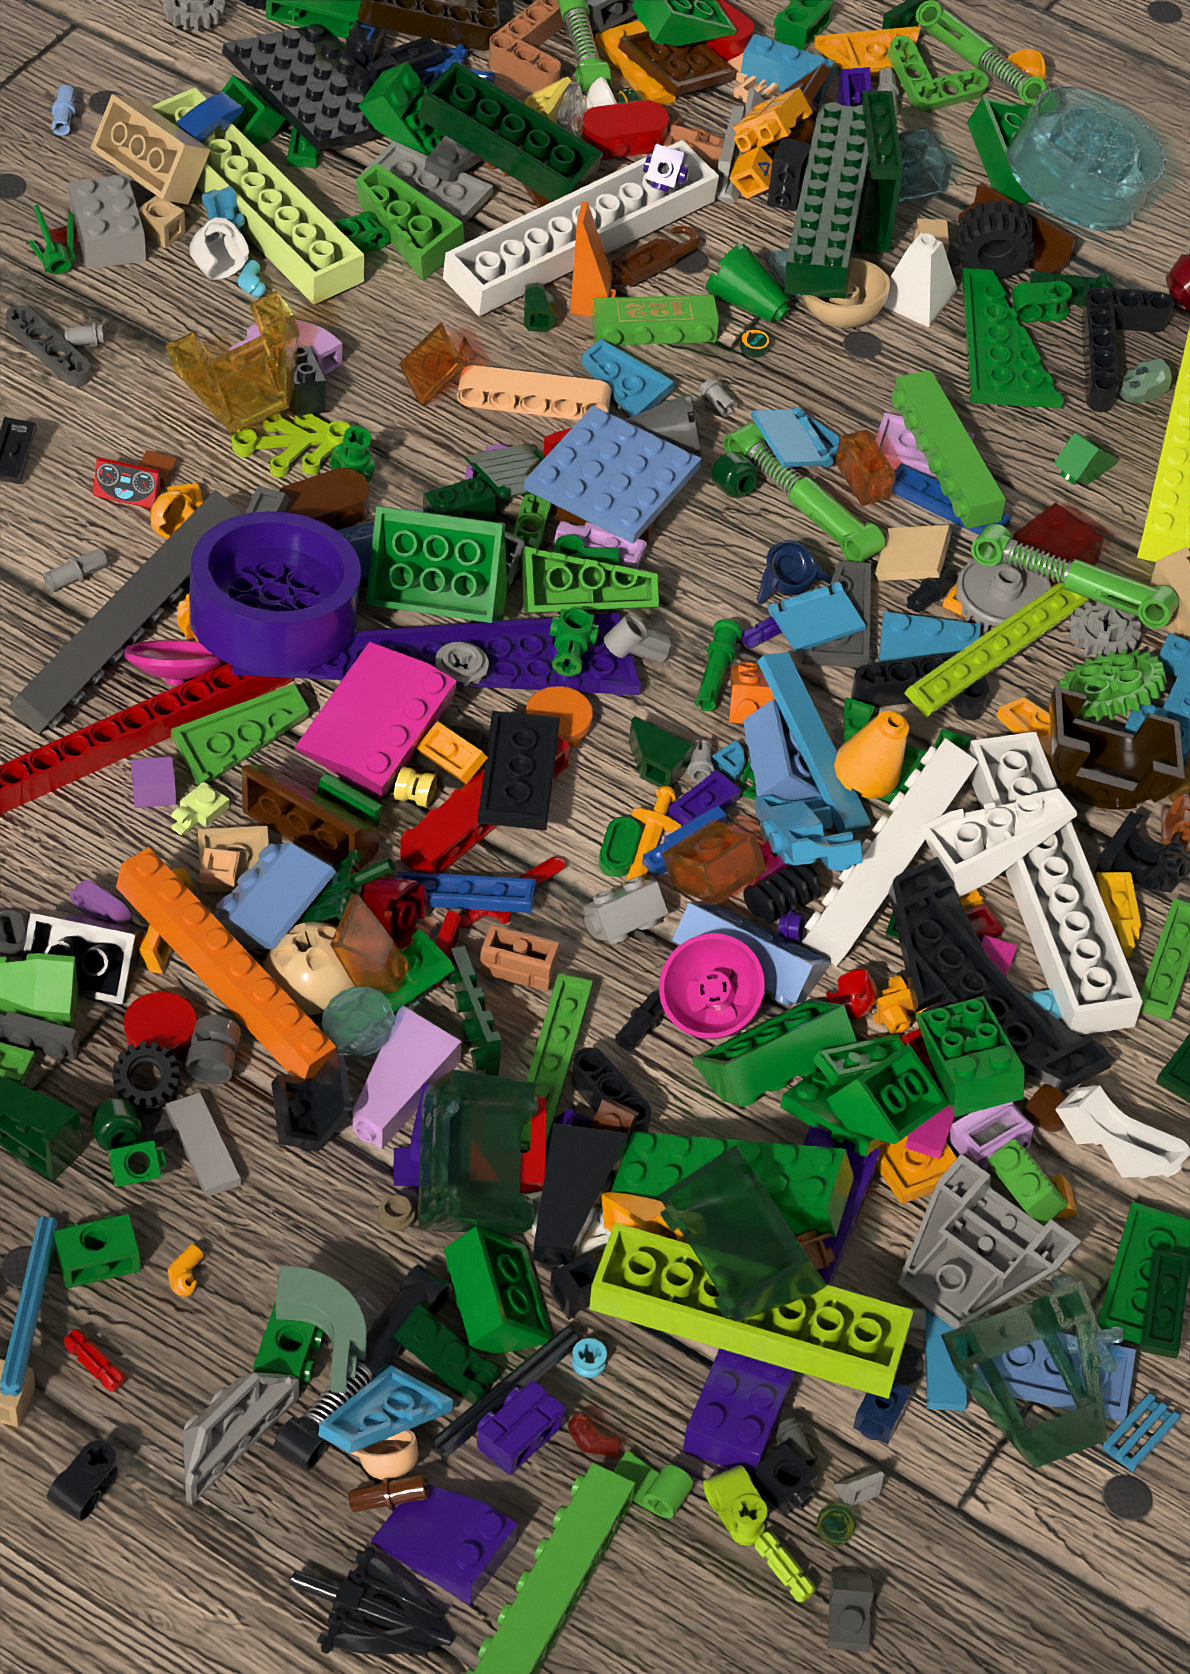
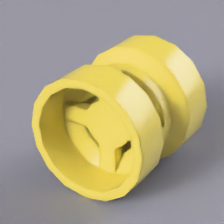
(415, 787)

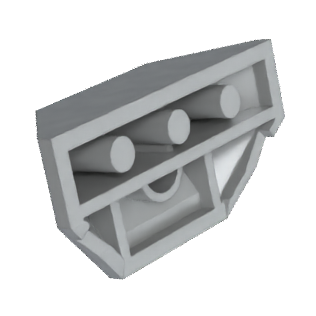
(232, 1426)

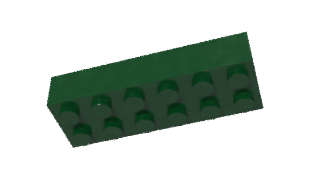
(508, 133)

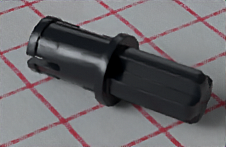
(931, 590)
(641, 1021)

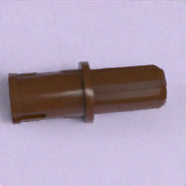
(389, 1493)

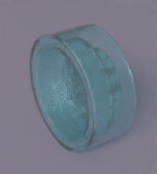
(1086, 158)

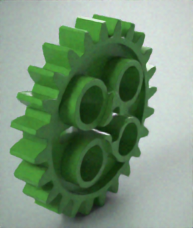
(1116, 683)

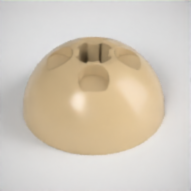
(864, 297)
(308, 966)

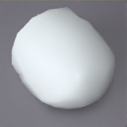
(219, 249)

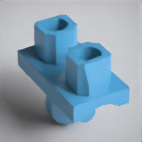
(223, 205)

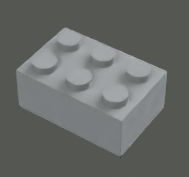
(107, 221)

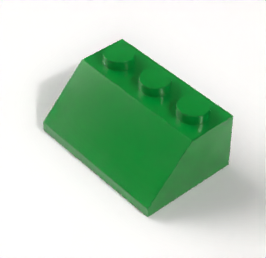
(889, 1098)
(496, 1292)

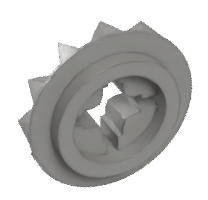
(463, 654)

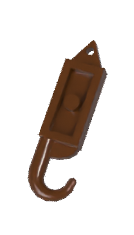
(652, 257)

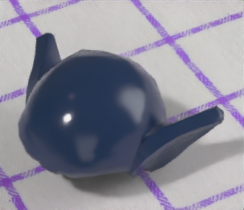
(790, 570)

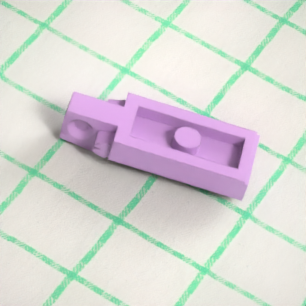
(596, 537)

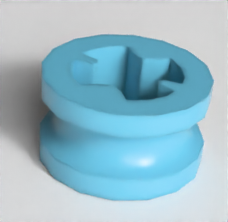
(599, 1353)

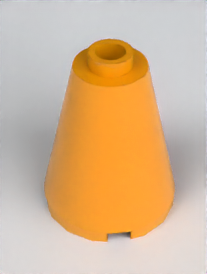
(874, 756)

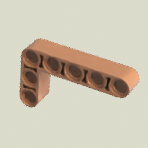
(515, 46)

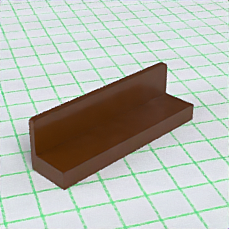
(1051, 244)

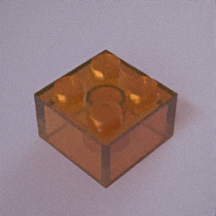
(714, 862)

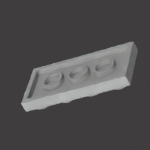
(458, 196)

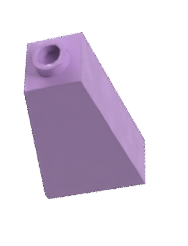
(412, 1057)

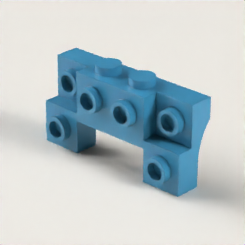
(1176, 661)
(797, 833)

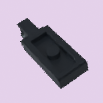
(417, 53)

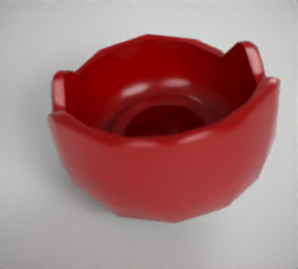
(856, 992)

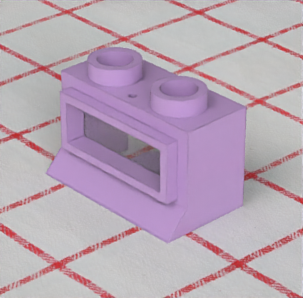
(987, 1131)

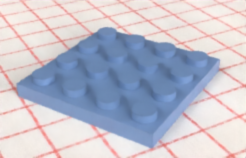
(612, 474)

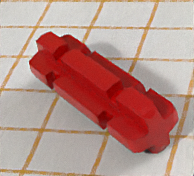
(94, 1360)

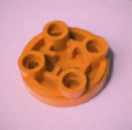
(567, 704)

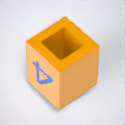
(752, 172)

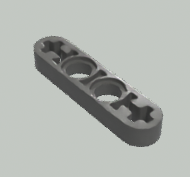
(52, 343)

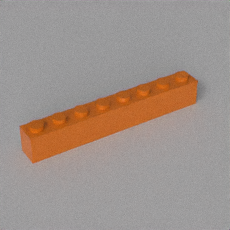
(224, 965)

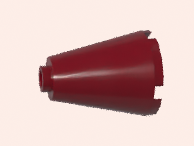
(396, 905)

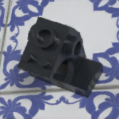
(1127, 847)

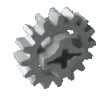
(194, 12)
(1089, 624)

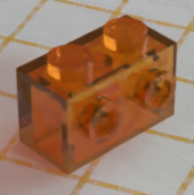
(865, 467)

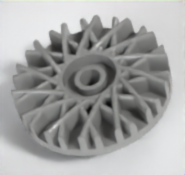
(996, 591)

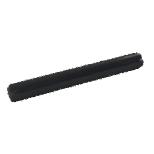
(530, 1370)

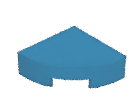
(730, 761)

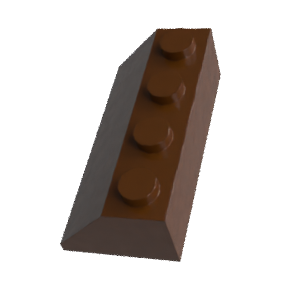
(305, 816)

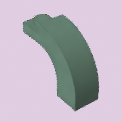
(331, 1307)

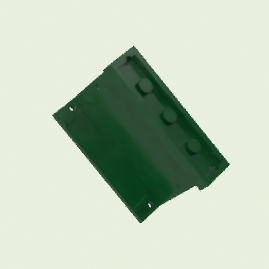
(884, 174)

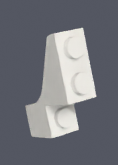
(1131, 1145)

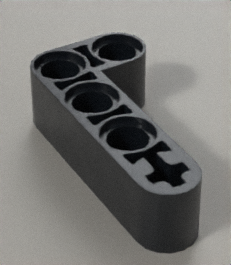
(886, 682)

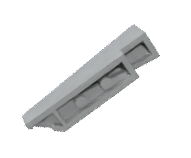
(726, 189)

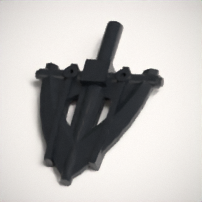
(412, 1627)

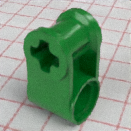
(362, 232)
(1040, 301)

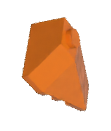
(591, 269)

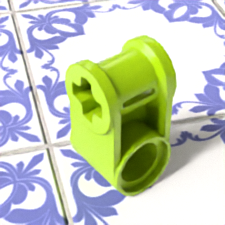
(737, 1504)

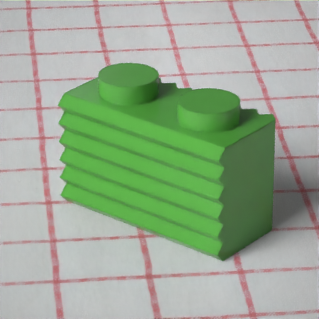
(1027, 1182)

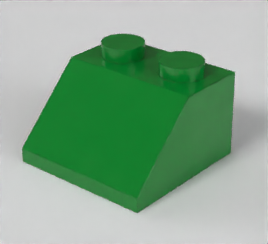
(260, 118)

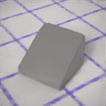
(859, 1487)

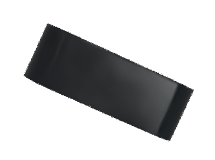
(607, 1081)

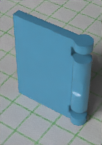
(792, 437)
(816, 617)

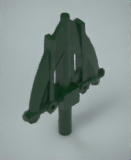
(346, 882)

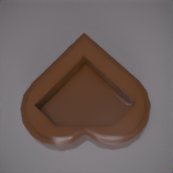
(1042, 1108)

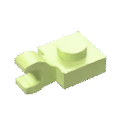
(201, 806)

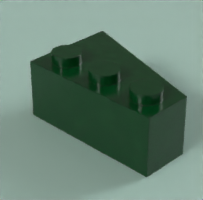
(38, 1129)

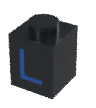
(365, 43)

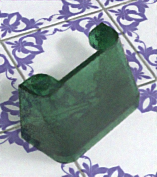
(474, 1154)
(740, 1238)

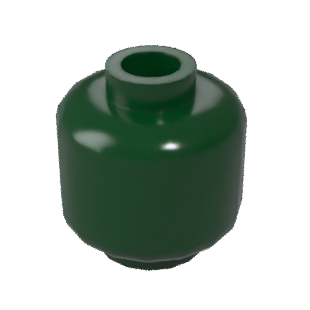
(734, 474)
(116, 1123)

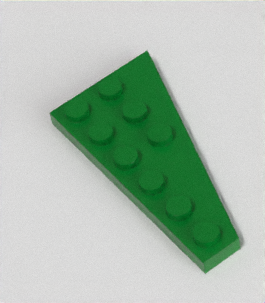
(1000, 354)

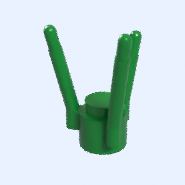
(56, 257)

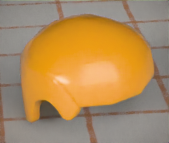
(1030, 61)
(170, 512)

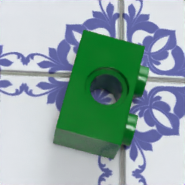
(85, 1266)
(280, 1334)

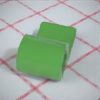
(654, 1490)

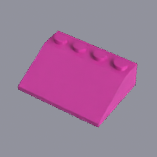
(377, 718)

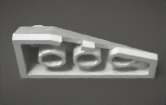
(990, 840)

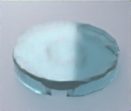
(358, 1021)

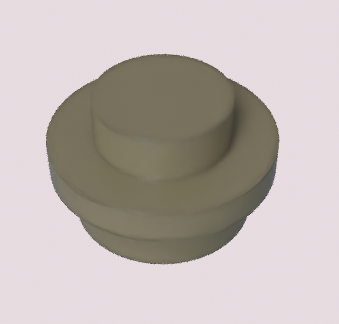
(395, 1213)

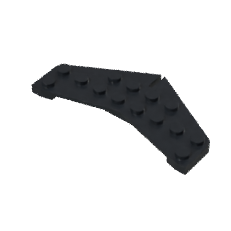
(951, 967)

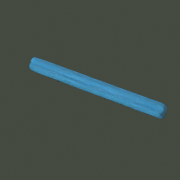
(28, 1307)

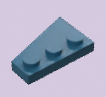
(631, 382)
(919, 636)
(383, 1409)

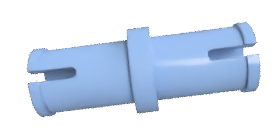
(63, 110)

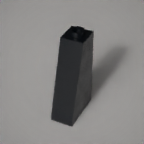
(576, 1174)

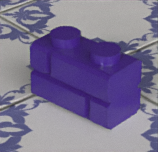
(520, 1426)

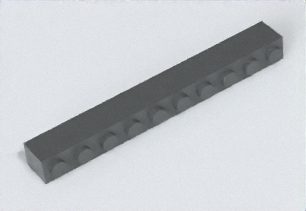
(118, 621)

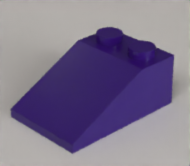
(449, 1540)

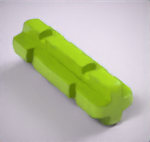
(785, 1566)

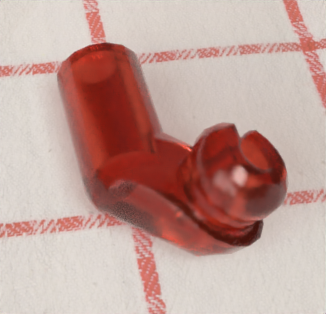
(589, 1439)

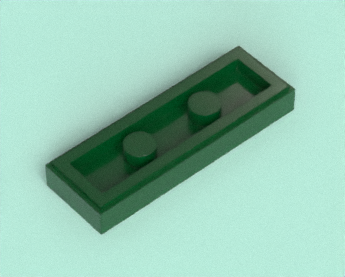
(1164, 1304)

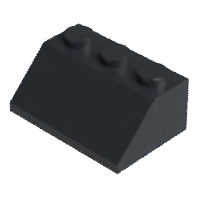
(102, 949)

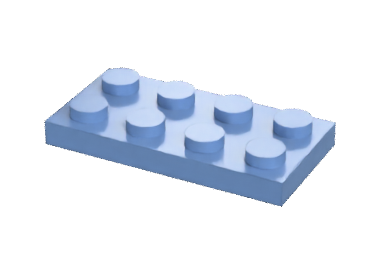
(1034, 1377)

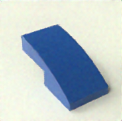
(205, 117)

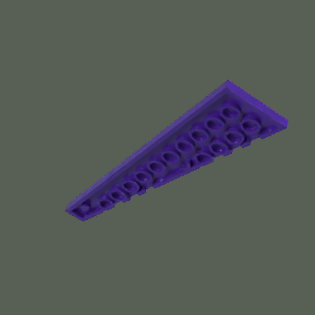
(517, 654)

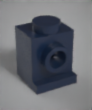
(880, 1416)

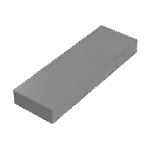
(203, 1144)

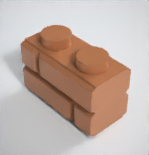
(519, 957)

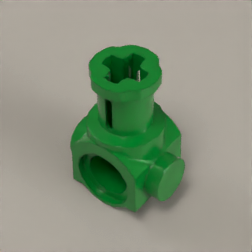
(354, 452)
(572, 633)

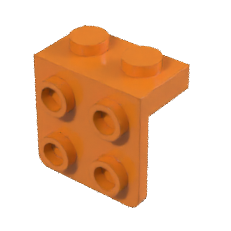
(748, 691)

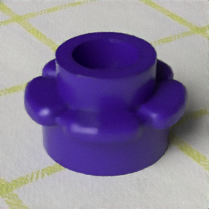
(792, 926)

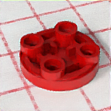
(160, 1019)

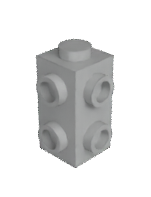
(625, 910)

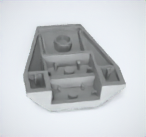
(978, 1248)

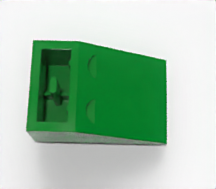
(394, 108)
(971, 1056)

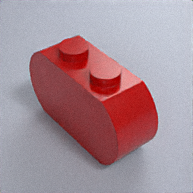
(733, 45)
(625, 128)

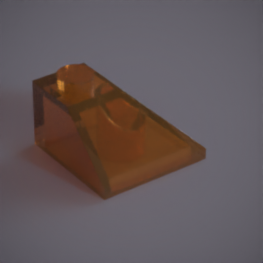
(436, 362)
(368, 950)

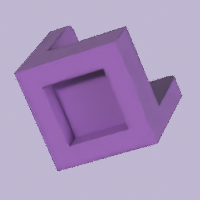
(153, 782)

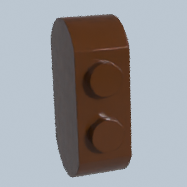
(331, 497)

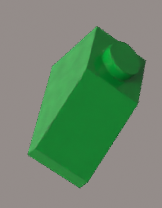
(1083, 460)

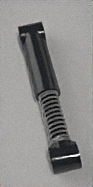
(299, 1436)

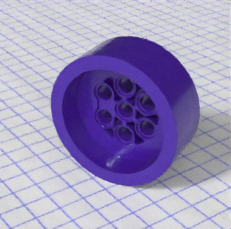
(274, 592)

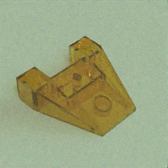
(249, 380)

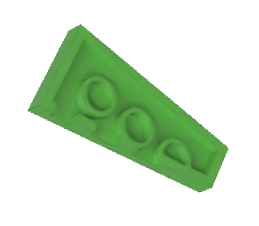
(233, 734)

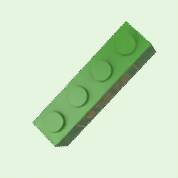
(655, 319)

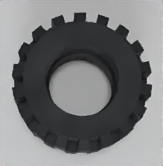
(1005, 225)

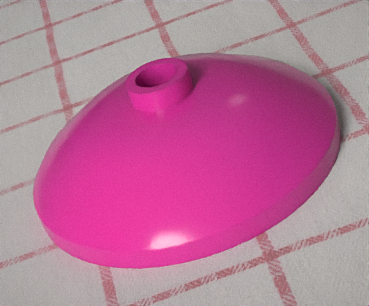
(172, 659)

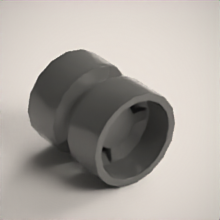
(213, 1049)

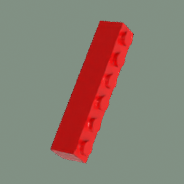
(453, 826)

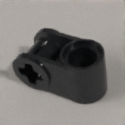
(81, 1485)

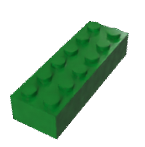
(802, 1180)

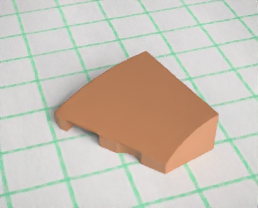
(703, 143)

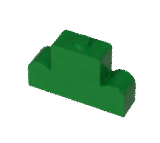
(332, 15)

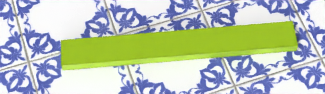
(993, 649)

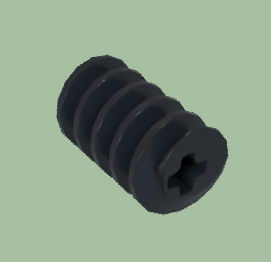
(782, 891)

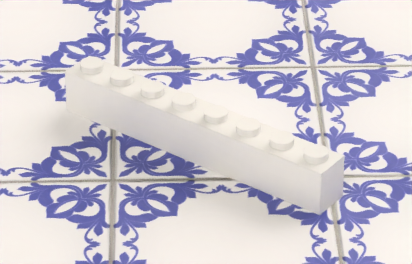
(889, 853)

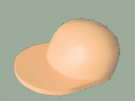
(391, 1456)

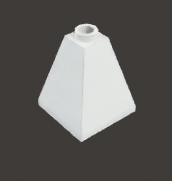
(922, 281)

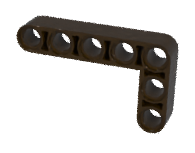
(436, 19)

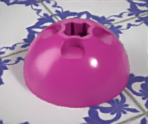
(698, 974)

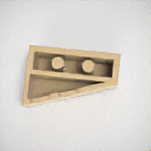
(1175, 573)

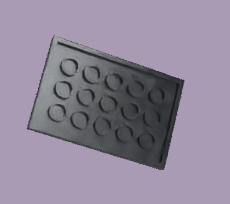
(308, 83)

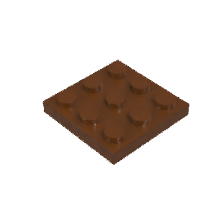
(677, 67)

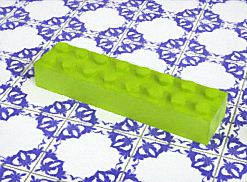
(822, 1335)

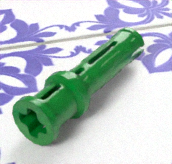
(720, 654)

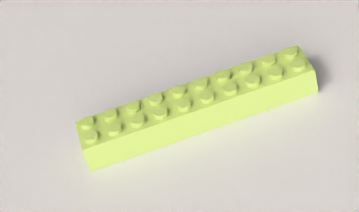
(274, 210)

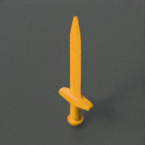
(655, 823)

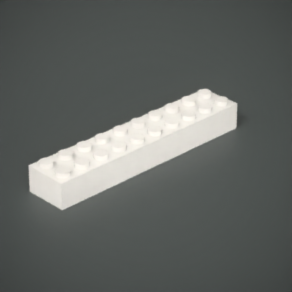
(543, 241)
(1059, 897)

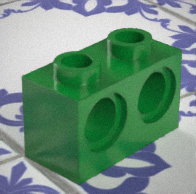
(802, 22)

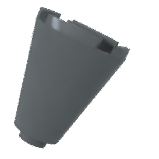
(672, 422)

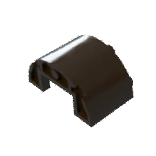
(1112, 766)

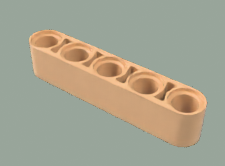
(531, 392)

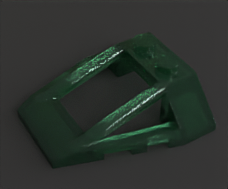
(1019, 1327)

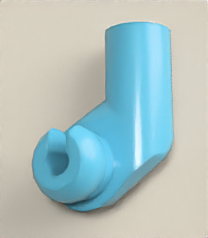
(250, 281)

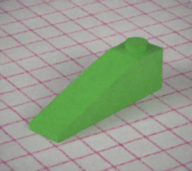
(40, 988)

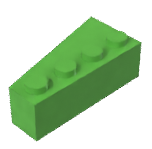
(415, 223)
(570, 582)

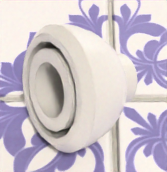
(600, 94)

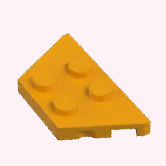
(863, 47)

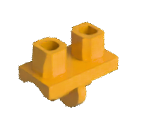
(895, 1006)

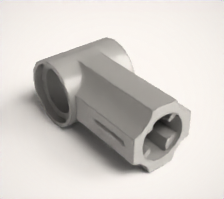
(634, 638)

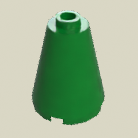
(748, 285)

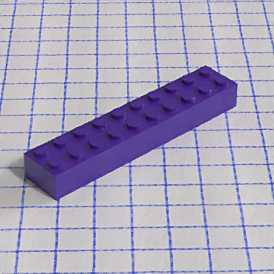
(748, 1395)

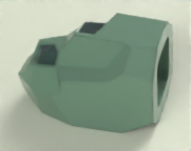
(1146, 381)

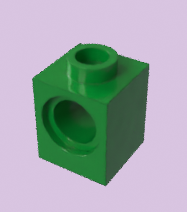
(119, 1157)

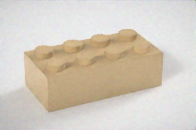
(150, 149)

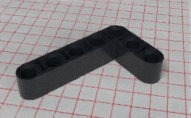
(1104, 313)

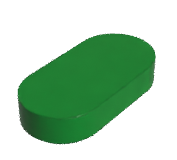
(619, 846)

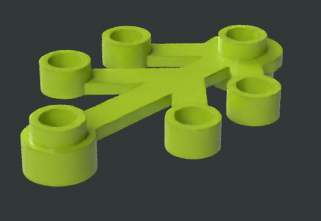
(296, 440)

